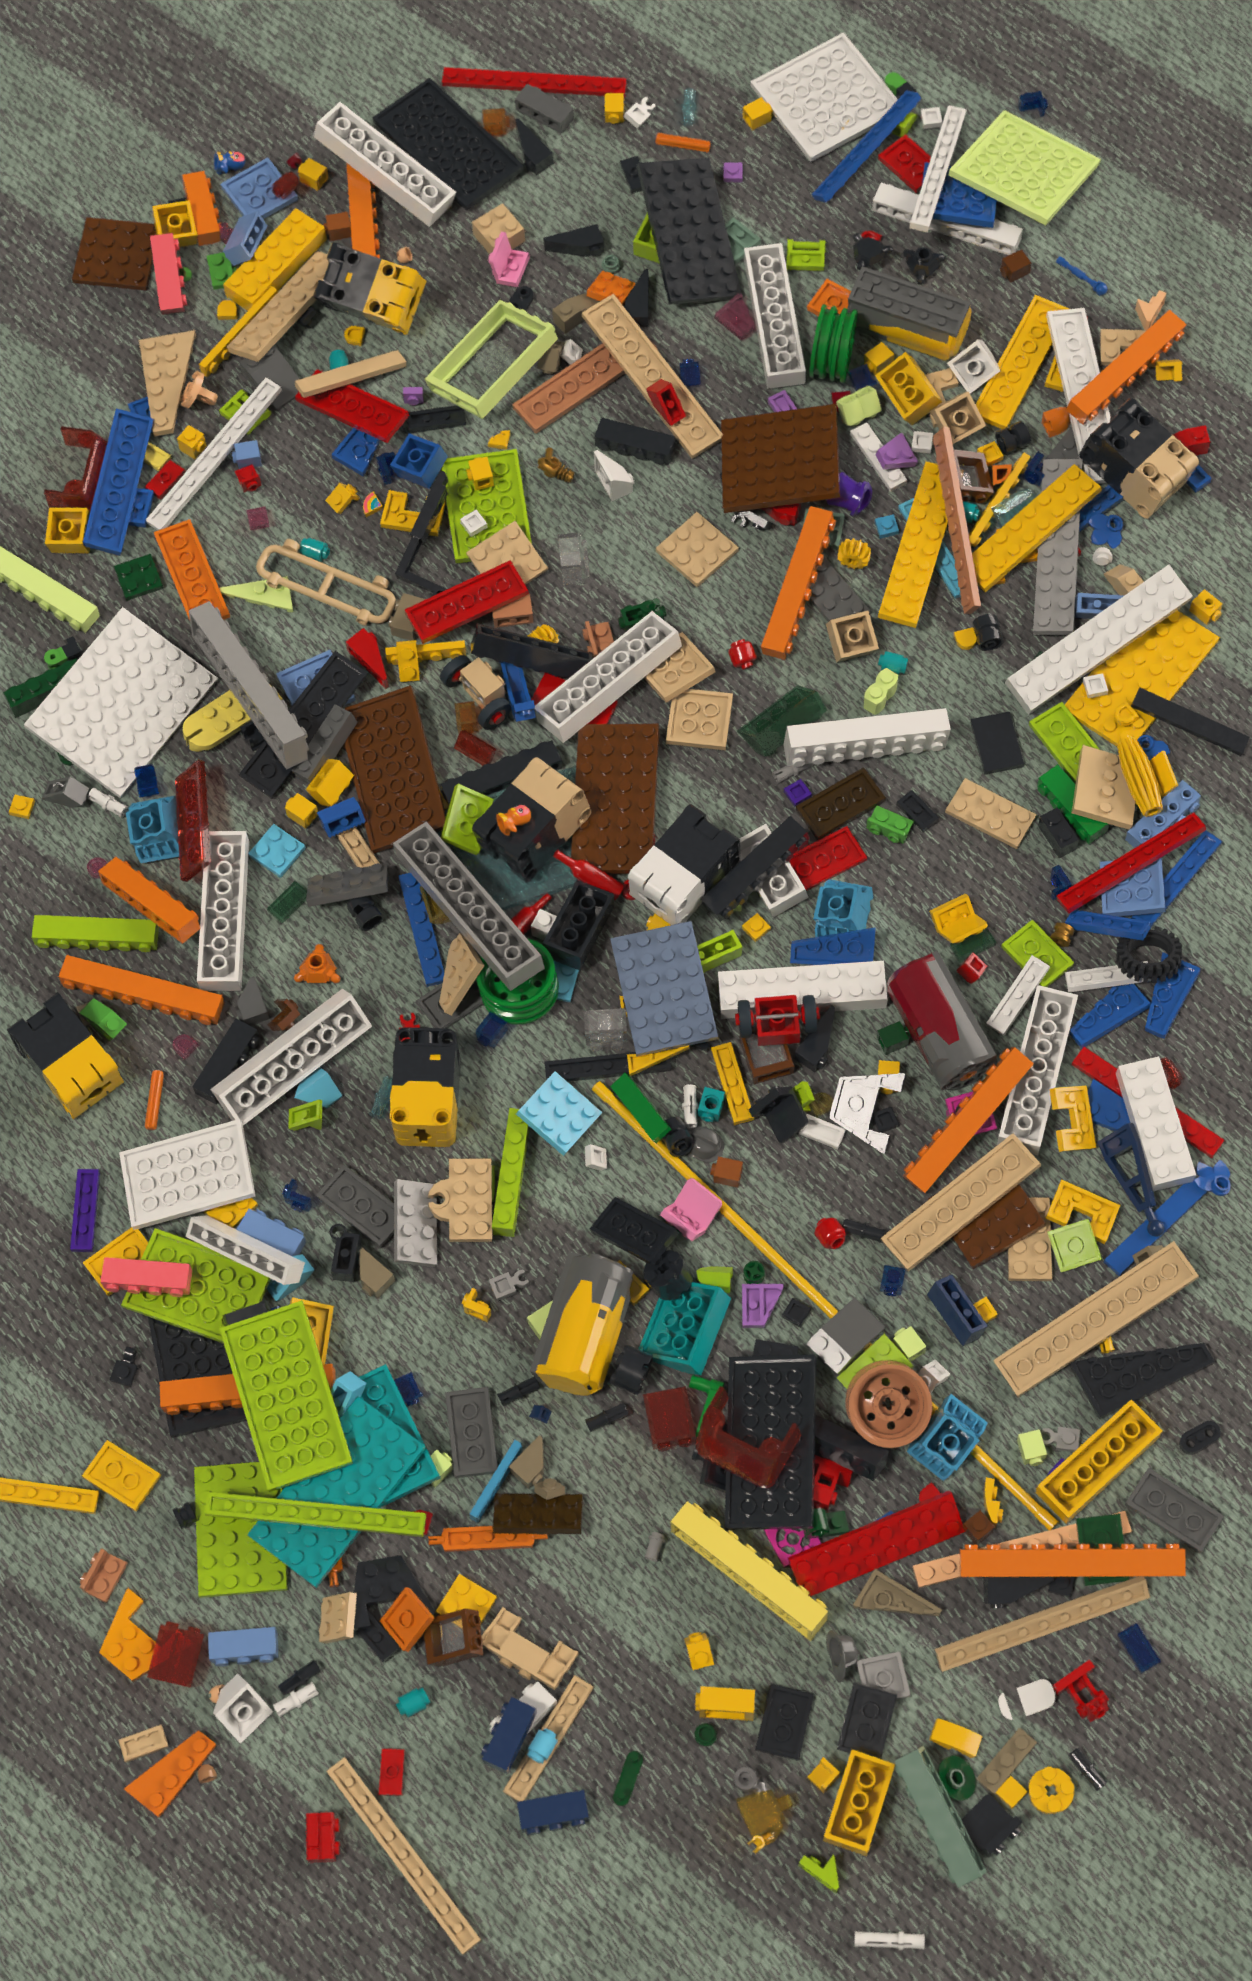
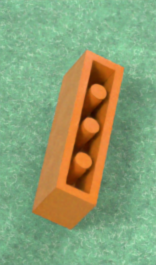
(204, 214)

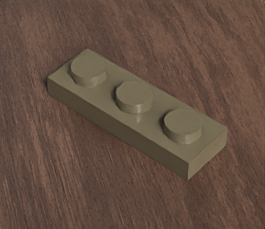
(1006, 1761)

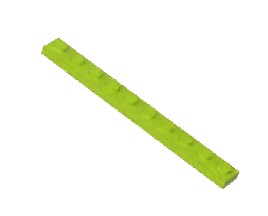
(315, 1514)

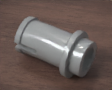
(654, 1546)

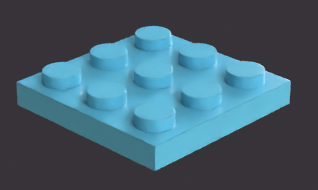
(559, 1113)

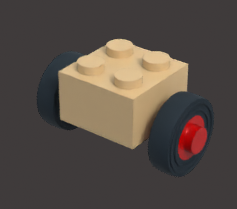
(482, 686)

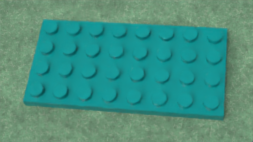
(380, 1458)

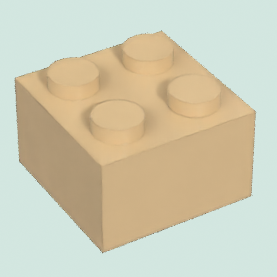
(494, 222)
(959, 415)
(852, 636)

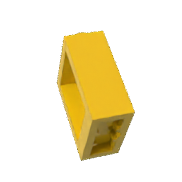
(725, 1703)

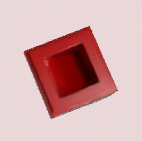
(972, 968)

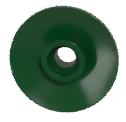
(957, 1777)

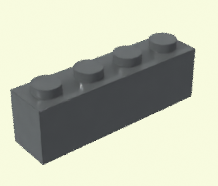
(326, 743)

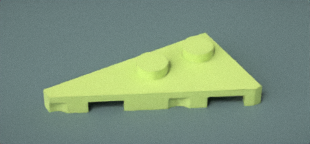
(261, 594)

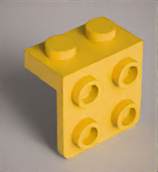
(957, 919)

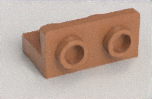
(598, 637)
(102, 1575)

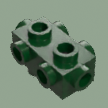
(633, 614)

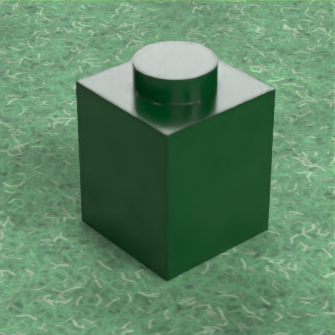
(893, 1037)

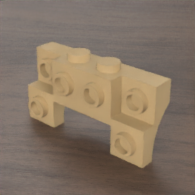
(523, 1654)

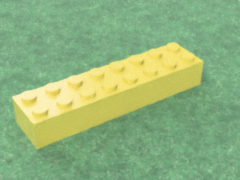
(749, 1570)

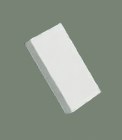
(823, 1132)

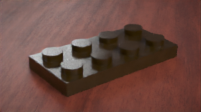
(840, 803)
(537, 1515)

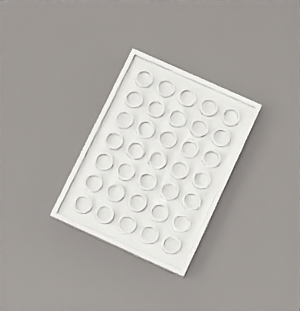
(120, 702)

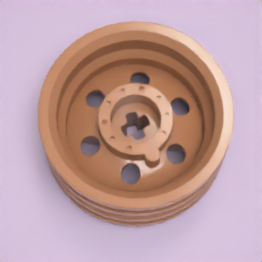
(906, 1427)

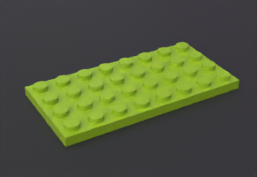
(286, 1396)

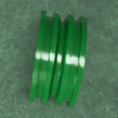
(833, 343)
(539, 992)

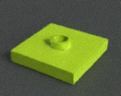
(1074, 1245)

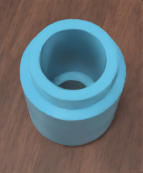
(542, 1745)

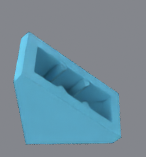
(318, 1086)

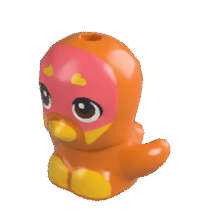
(514, 817)

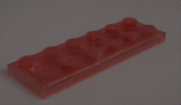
(192, 820)

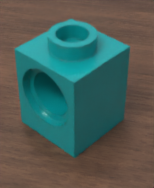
(711, 1096)

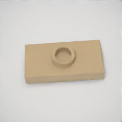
(143, 1743)

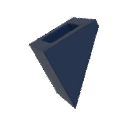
(540, 1413)

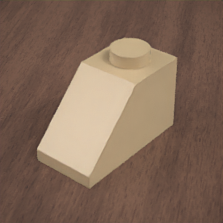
(1123, 579)

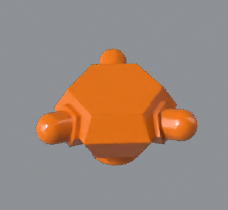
(317, 968)

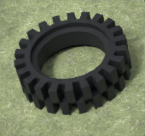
(1150, 970)

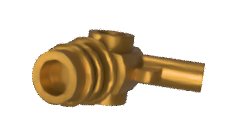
(552, 467)

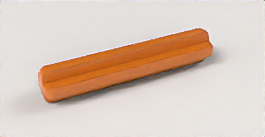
(683, 142)
(154, 1100)

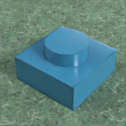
(886, 526)

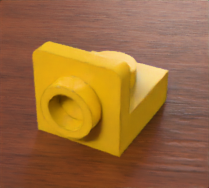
(479, 1310)

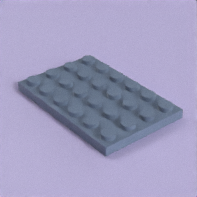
(664, 988)

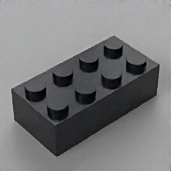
(578, 924)

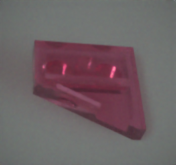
(736, 317)

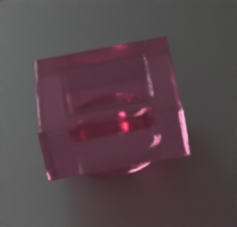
(225, 232)
(258, 518)

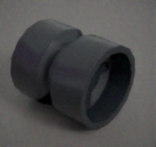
(1013, 437)
(988, 632)
(365, 912)
(678, 1139)

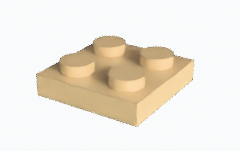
(337, 1617)

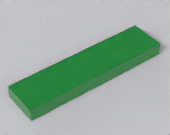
(640, 1107)

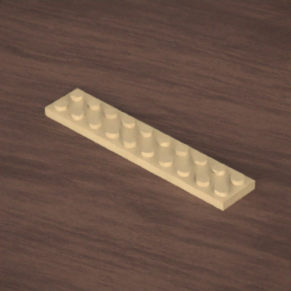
(645, 367)
(1096, 1319)

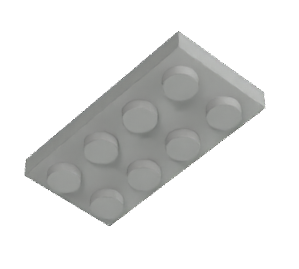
(414, 1224)

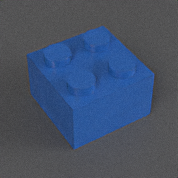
(419, 460)

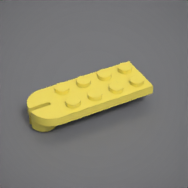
(215, 722)

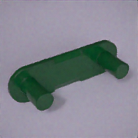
(628, 1778)

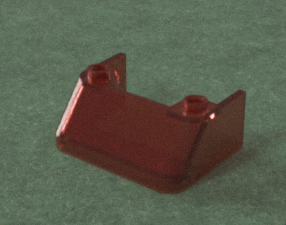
(80, 492)
(752, 1464)

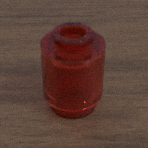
(285, 185)
(1171, 1072)

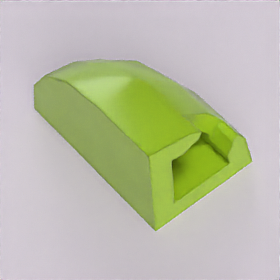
(904, 126)
(716, 1276)

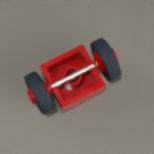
(777, 1019)

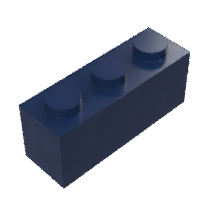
(957, 1310)
(508, 1735)
(553, 1812)

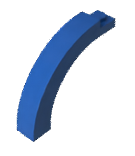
(517, 692)

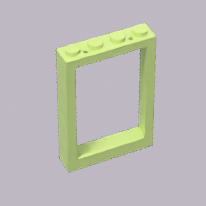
(474, 340)

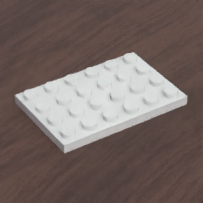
(187, 1174)

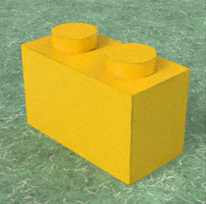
(329, 782)

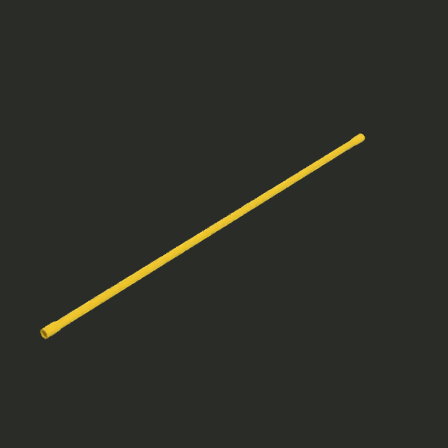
(608, 1097)

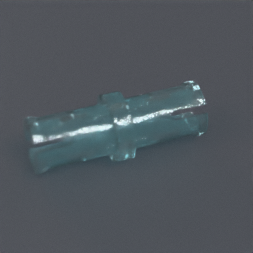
(689, 106)
(382, 1097)

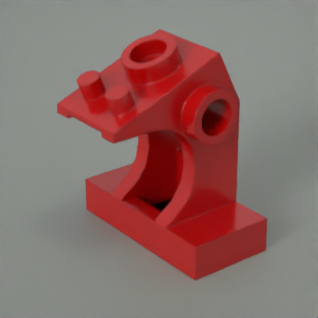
(832, 1472)
(1077, 1681)

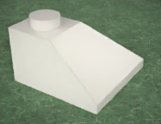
(974, 366)
(612, 476)
(240, 1708)

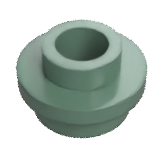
(611, 259)

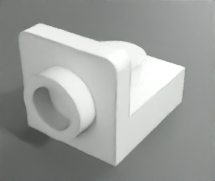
(933, 1374)

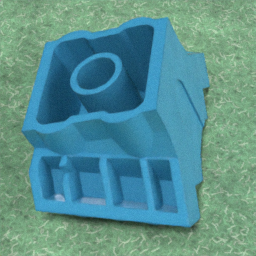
(154, 829)
(842, 907)
(948, 1437)

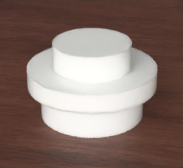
(1102, 556)

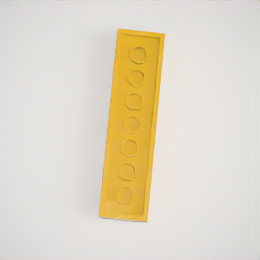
(1018, 365)
(1032, 526)

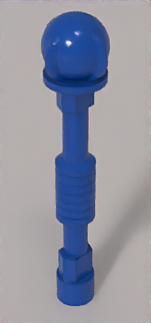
(1099, 287)

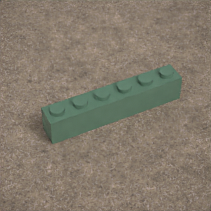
(940, 1816)

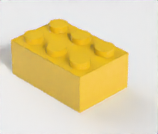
(908, 388)

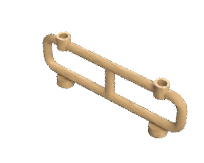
(290, 550)

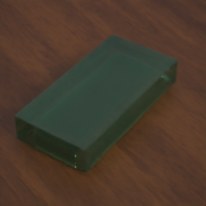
(288, 902)
(973, 943)

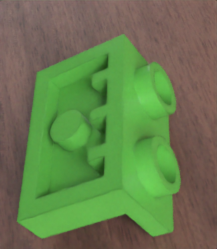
(220, 269)
(889, 824)

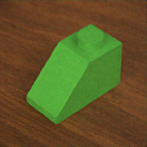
(103, 1019)

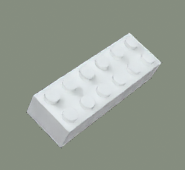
(1156, 1122)

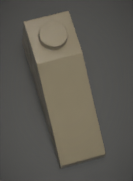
(569, 313)

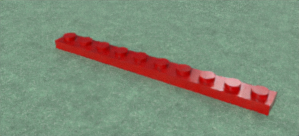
(544, 81)

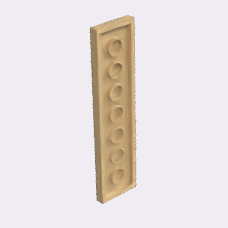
(281, 311)
(960, 1202)

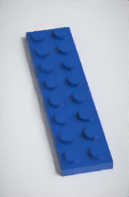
(117, 482)

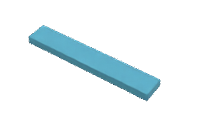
(945, 562)

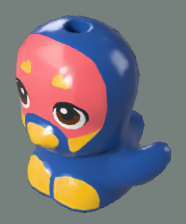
(230, 160)

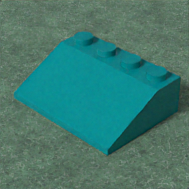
(686, 1328)

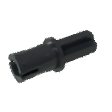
(863, 1230)
(518, 1390)
(606, 1417)
(299, 1677)
(1087, 1769)

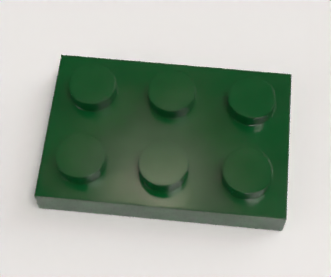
(1101, 1530)

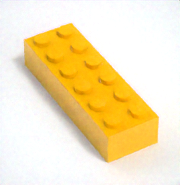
(275, 259)
(1098, 1461)

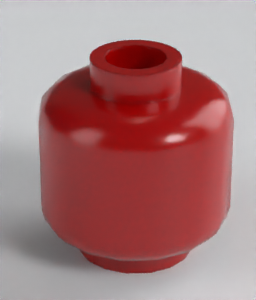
(742, 654)
(830, 1233)

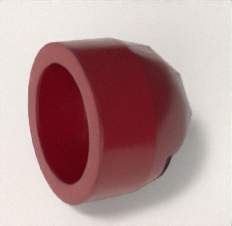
(293, 160)

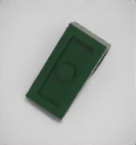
(827, 1524)

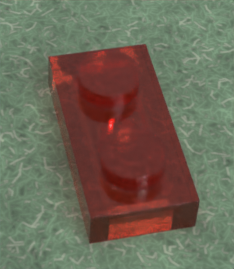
(474, 748)

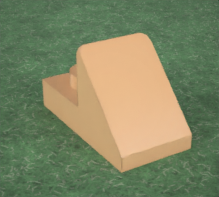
(1148, 311)

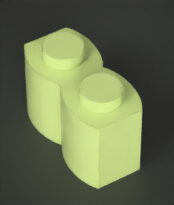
(858, 406)
(880, 691)

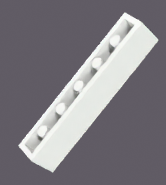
(245, 1249)

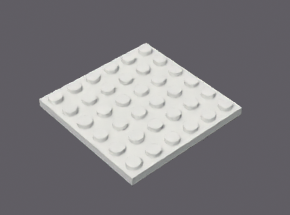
(823, 91)

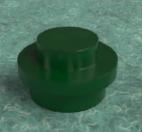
(705, 1734)

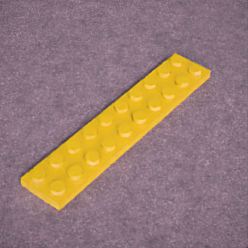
(916, 552)

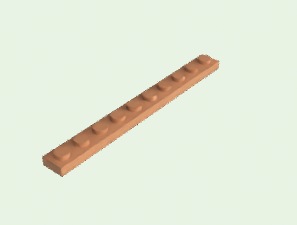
(956, 520)

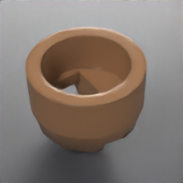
(206, 1774)

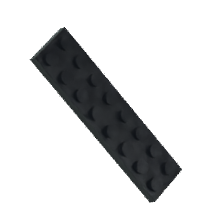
(330, 686)

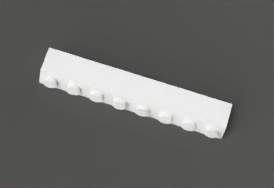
(902, 203)

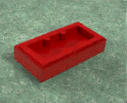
(165, 479)
(391, 1772)

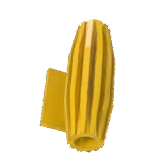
(1146, 778)

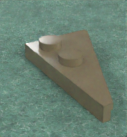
(887, 1595)

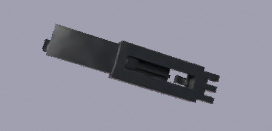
(420, 534)

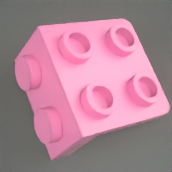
(506, 263)
(692, 1210)

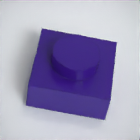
(797, 792)

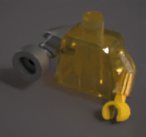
(760, 1809)

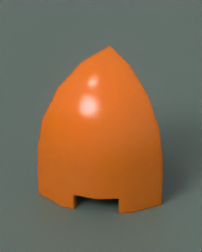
(1056, 421)
(1000, 473)

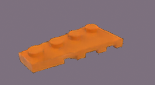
(167, 1777)

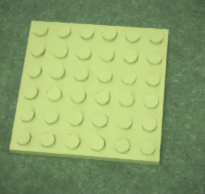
(1024, 167)

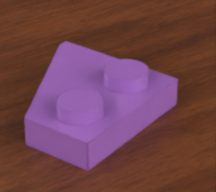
(896, 454)
(758, 1303)

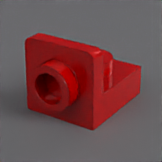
(248, 478)

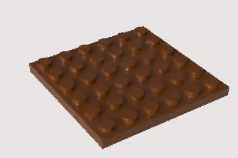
(780, 458)

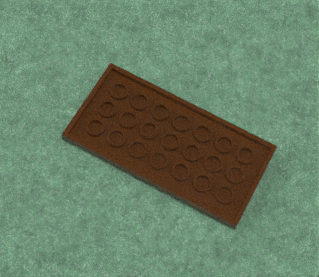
(393, 768)
(620, 782)

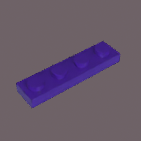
(85, 1210)

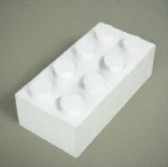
(783, 888)

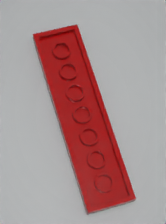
(877, 1544)

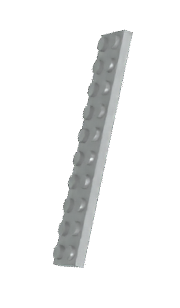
(1057, 566)

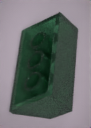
(768, 728)

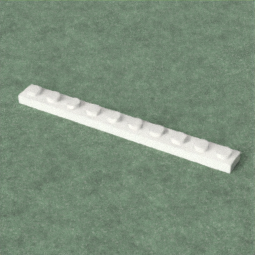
(937, 169)
(213, 455)

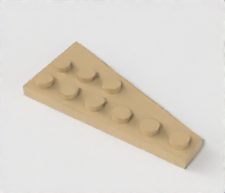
(165, 373)

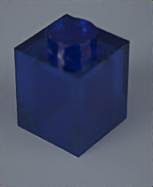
(491, 1030)

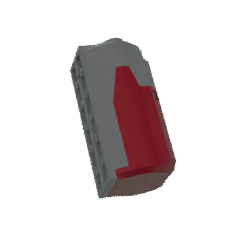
(941, 1022)

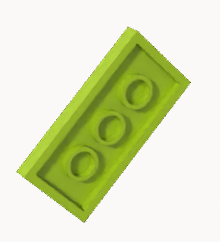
(1062, 737)

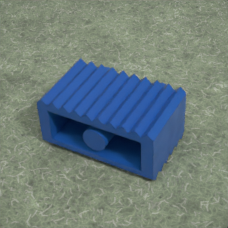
(341, 817)

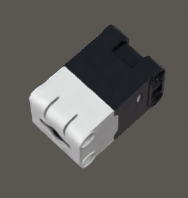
(683, 866)

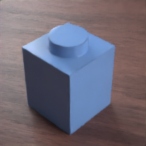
(247, 454)

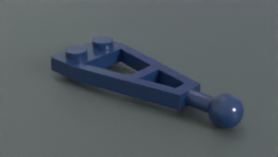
(1113, 1146)

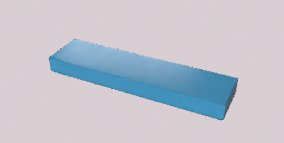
(495, 1482)

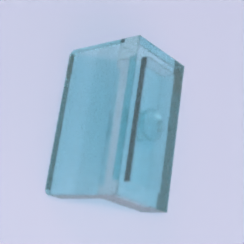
(1011, 506)

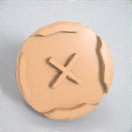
(195, 391)

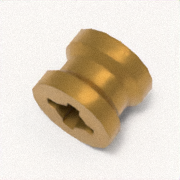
(1062, 934)

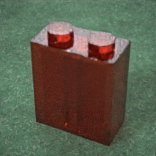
(669, 1418)
(176, 1654)

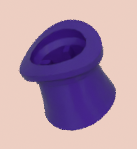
(853, 495)

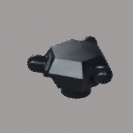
(869, 251)
(922, 262)

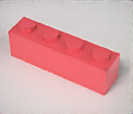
(167, 273)
(146, 1276)

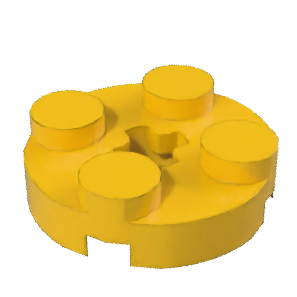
(1048, 1777)

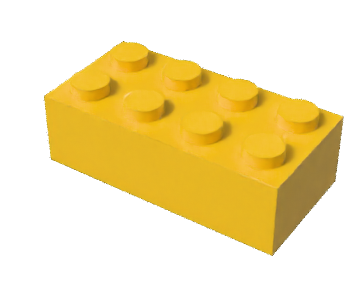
(859, 1802)

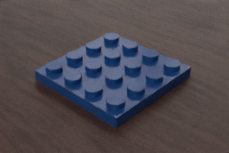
(963, 203)

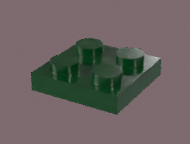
(138, 577)

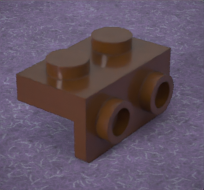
(286, 1017)

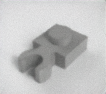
(504, 1285)
(1065, 1439)

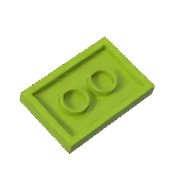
(463, 811)
(1034, 941)
(881, 1350)

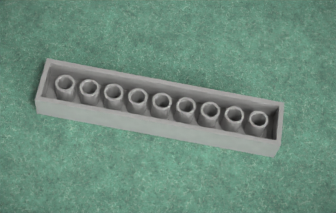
(249, 685)
(468, 906)

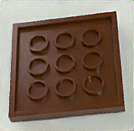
(115, 254)
(998, 1227)

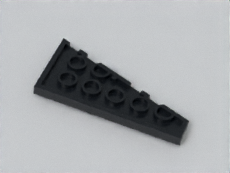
(1135, 1375)

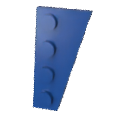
(356, 451)
(835, 948)
(1169, 998)
(1113, 1010)
(1107, 1107)

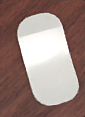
(1033, 1696)

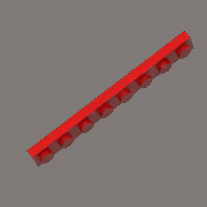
(1131, 862)
(1106, 1075)

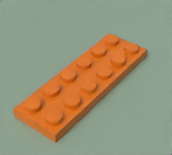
(189, 567)

